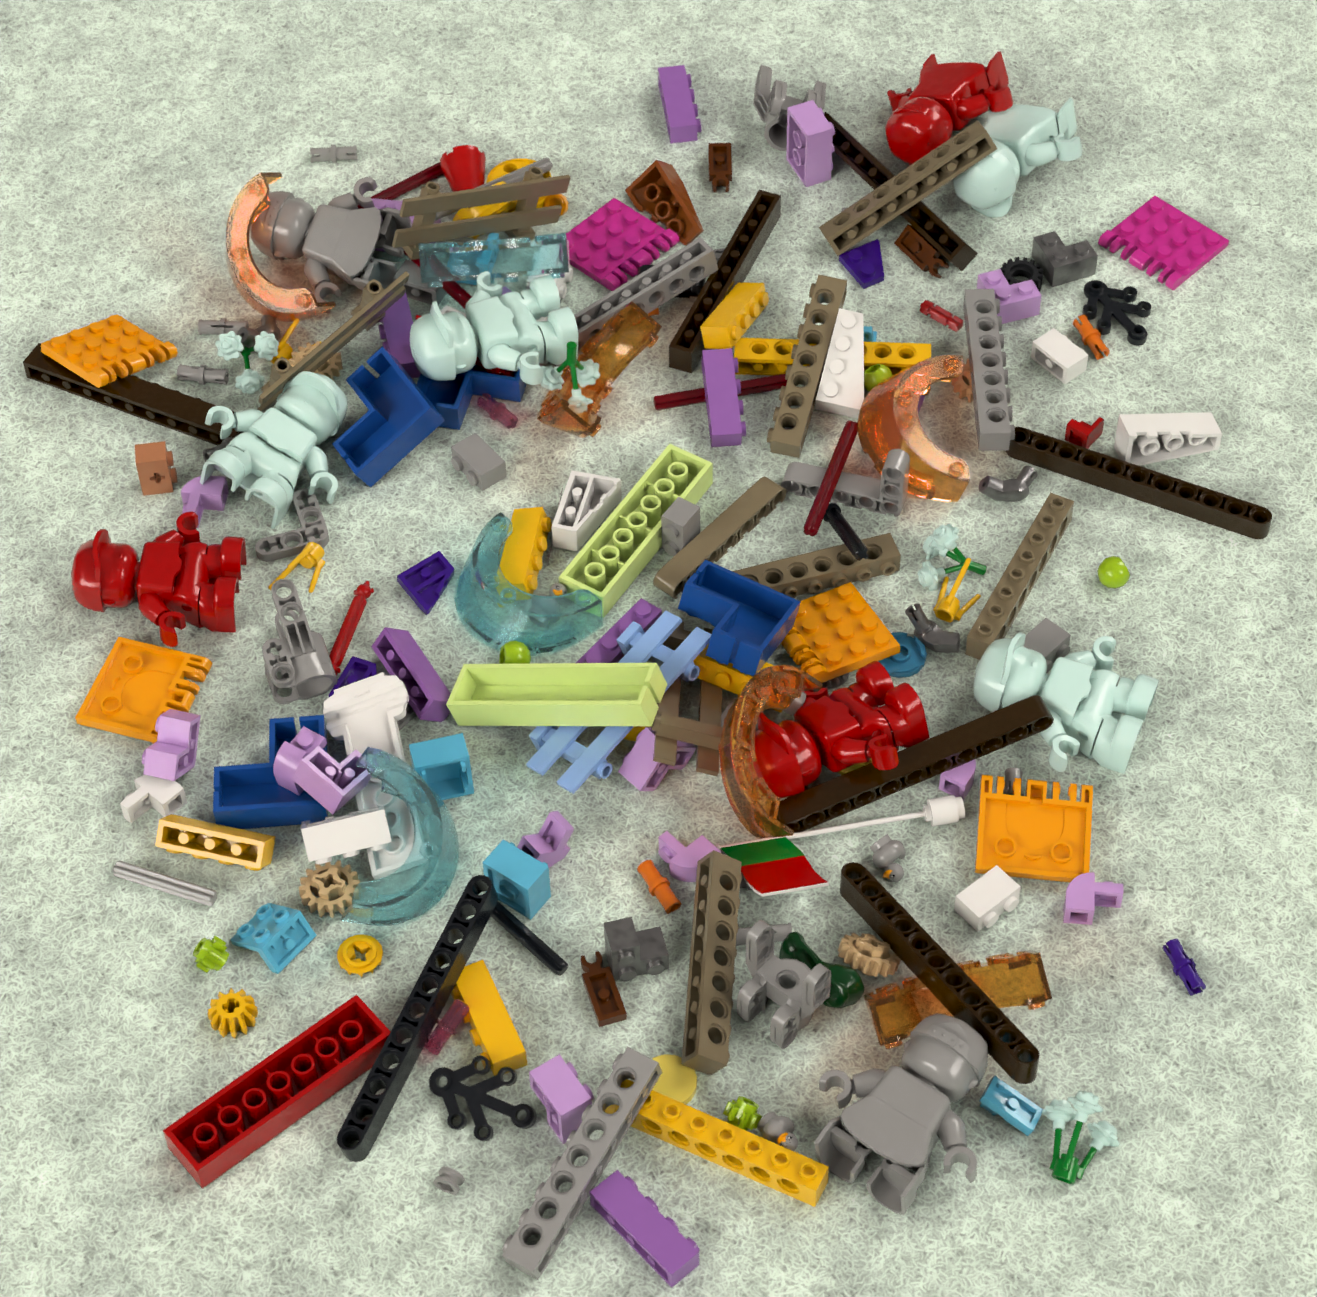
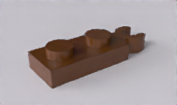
(720, 165)
(920, 251)
(602, 992)

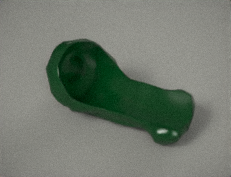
(846, 983)

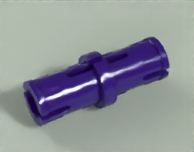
(1184, 967)

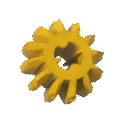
(243, 1013)

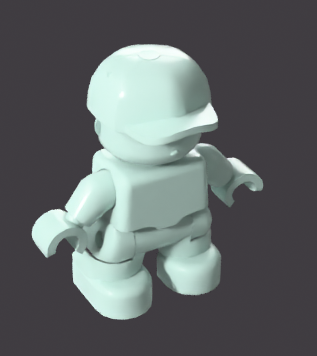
(1024, 139)
(497, 330)
(280, 442)
(1080, 699)

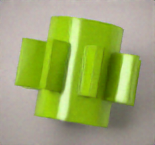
(210, 954)
(742, 1113)

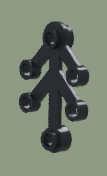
(1098, 291)
(477, 1096)

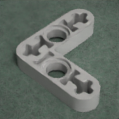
(307, 530)

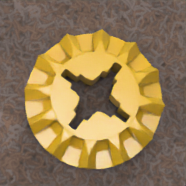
(362, 944)

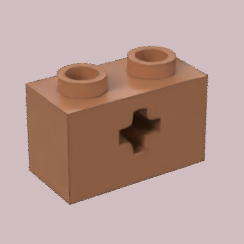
(155, 468)

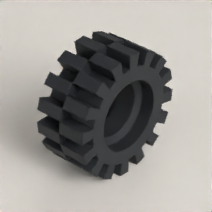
(1023, 268)

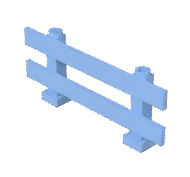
(637, 648)

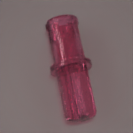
(497, 411)
(446, 1026)

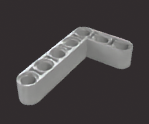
(856, 490)

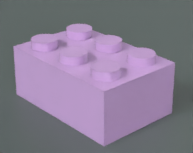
(809, 143)

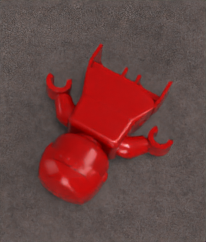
(944, 103)
(171, 580)
(840, 731)

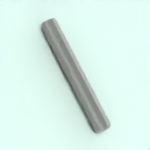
(165, 883)

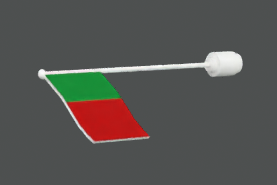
(779, 867)

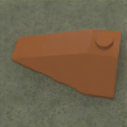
(666, 199)

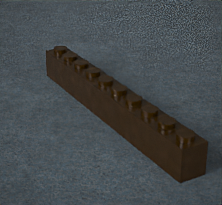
(918, 215)
(733, 268)
(131, 396)

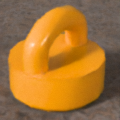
(557, 199)

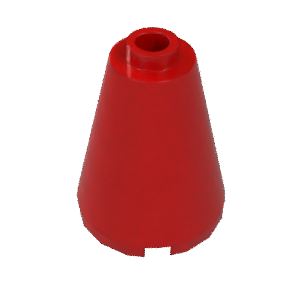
(464, 167)

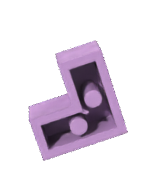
(1016, 300)
(175, 745)
(639, 764)
(330, 781)
(561, 1094)

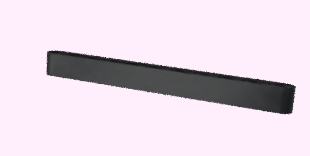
(417, 1028)

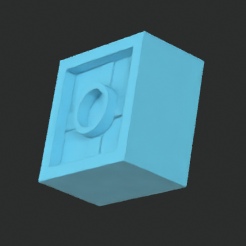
(444, 765)
(518, 878)

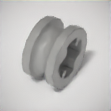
(449, 1180)

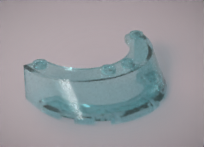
(499, 257)
(502, 613)
(433, 855)

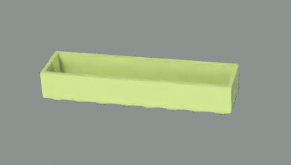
(557, 694)

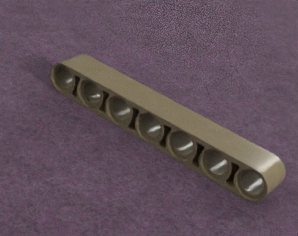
(720, 535)

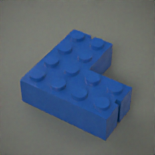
(454, 396)
(395, 422)
(746, 616)
(249, 793)

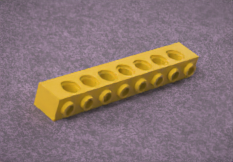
(773, 356)
(730, 1147)

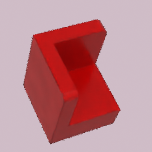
(1083, 433)

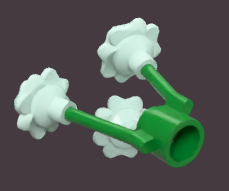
(1103, 1134)

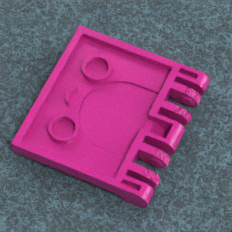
(1164, 239)
(616, 241)

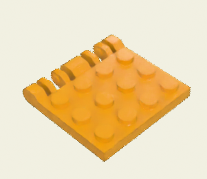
(108, 350)
(837, 634)
(139, 686)
(1034, 833)

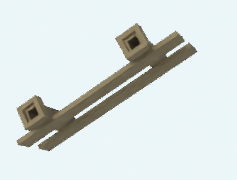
(514, 224)
(368, 313)
(671, 727)

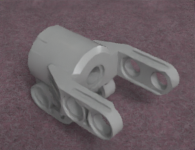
(773, 105)
(302, 652)
(785, 982)

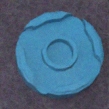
(906, 664)

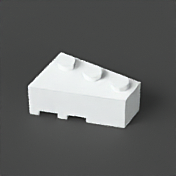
(583, 508)
(346, 834)

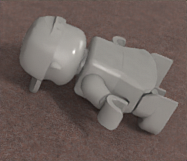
(334, 239)
(906, 1112)

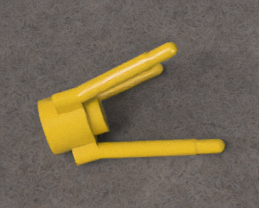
(285, 349)
(309, 557)
(948, 607)

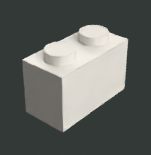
(1059, 356)
(987, 899)

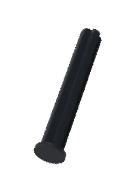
(845, 531)
(529, 940)

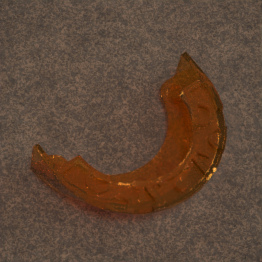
(251, 284)
(613, 349)
(891, 421)
(749, 795)
(1004, 979)

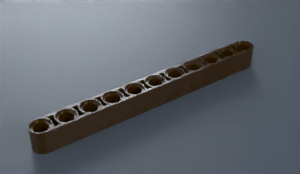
(1140, 483)
(915, 764)
(939, 972)

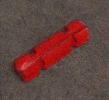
(941, 315)

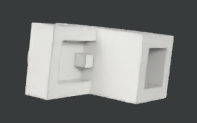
(154, 792)

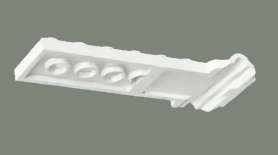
(366, 717)

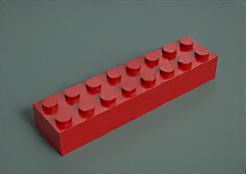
(277, 1091)

